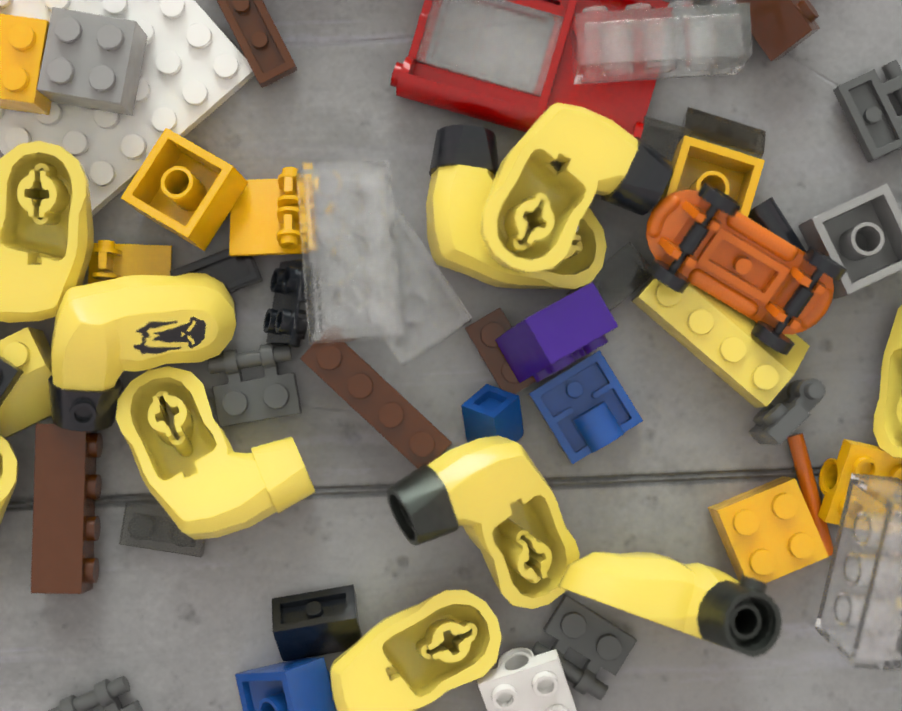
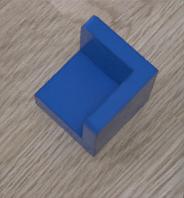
(492, 414)

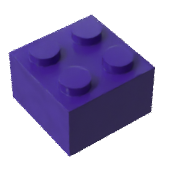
(557, 334)

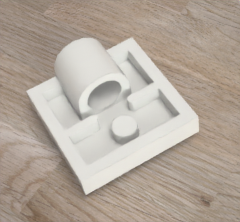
(527, 683)

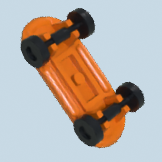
(713, 246)

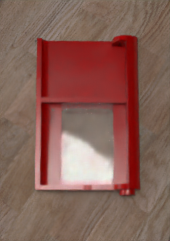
(511, 63)

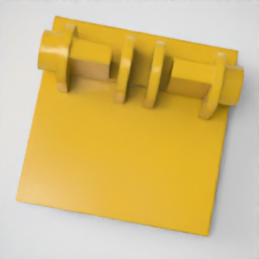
(267, 217)
(120, 260)

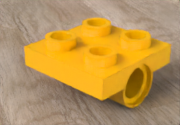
(836, 474)

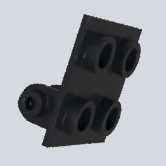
(282, 320)

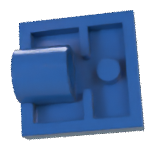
(585, 407)

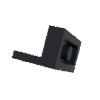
(315, 622)

